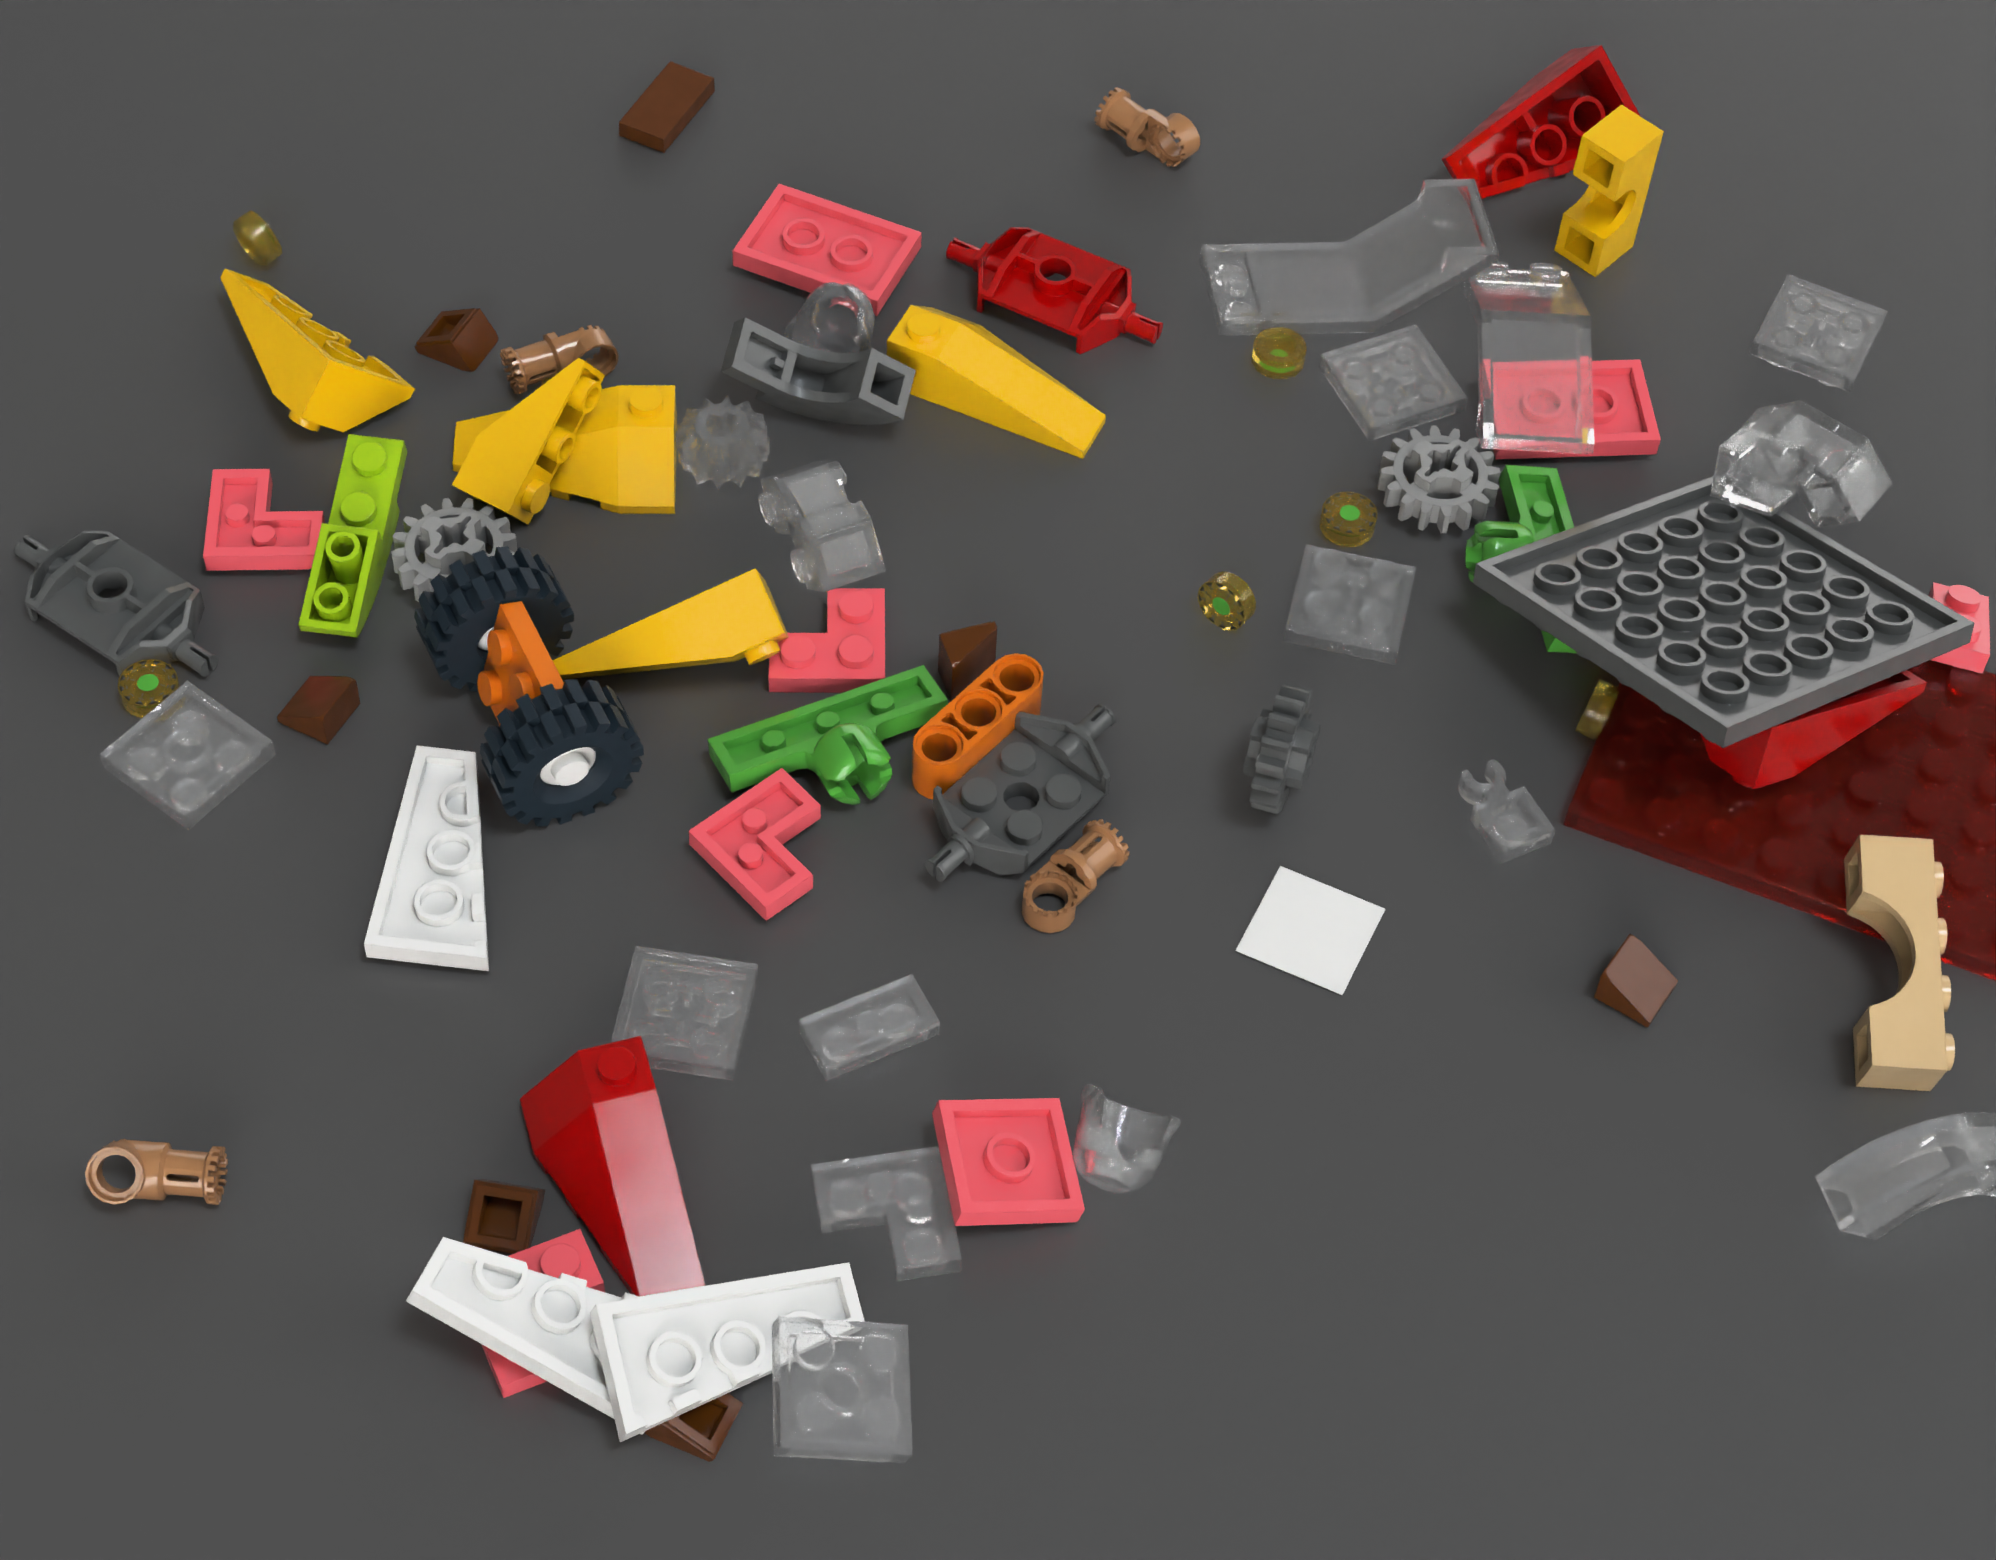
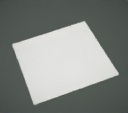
(1310, 930)

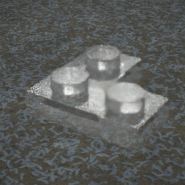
(895, 1190)

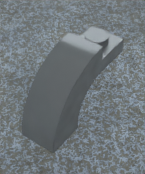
(815, 382)

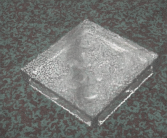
(1818, 333)
(1392, 382)
(1350, 604)
(687, 1010)

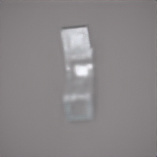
(1911, 1172)

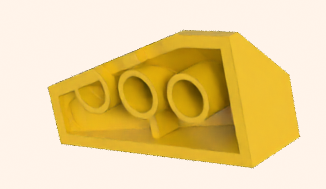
(309, 363)
(988, 380)
(620, 452)
(709, 628)

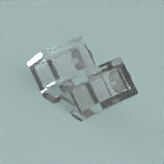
(1839, 466)
(830, 534)

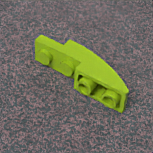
(357, 538)

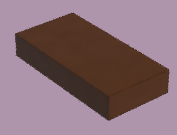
(666, 106)

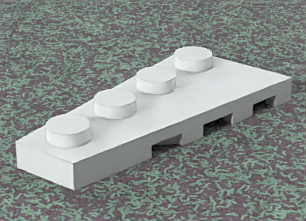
(433, 875)
(519, 1314)
(705, 1341)

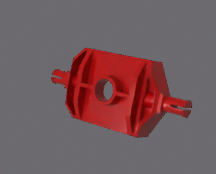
(1088, 304)

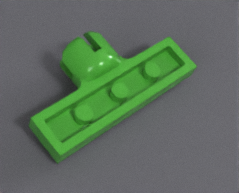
(1535, 511)
(832, 736)

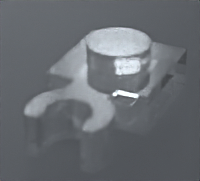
(1505, 819)

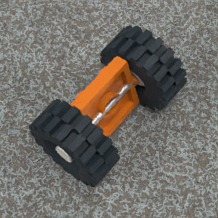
(554, 741)

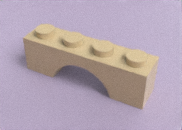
(1895, 891)

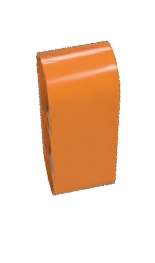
(975, 722)

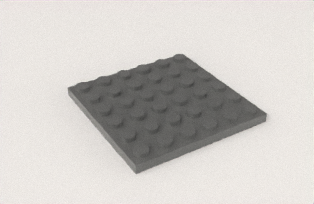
(1722, 610)

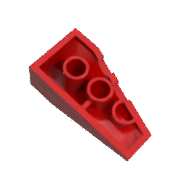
(1541, 124)
(1804, 740)
(610, 1154)

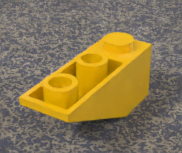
(525, 446)

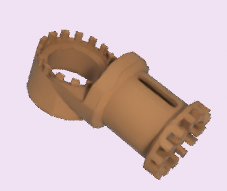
(1148, 128)
(554, 353)
(1060, 875)
(160, 1172)

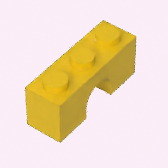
(1618, 166)

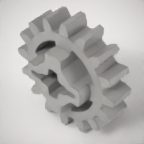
(1438, 479)
(444, 539)

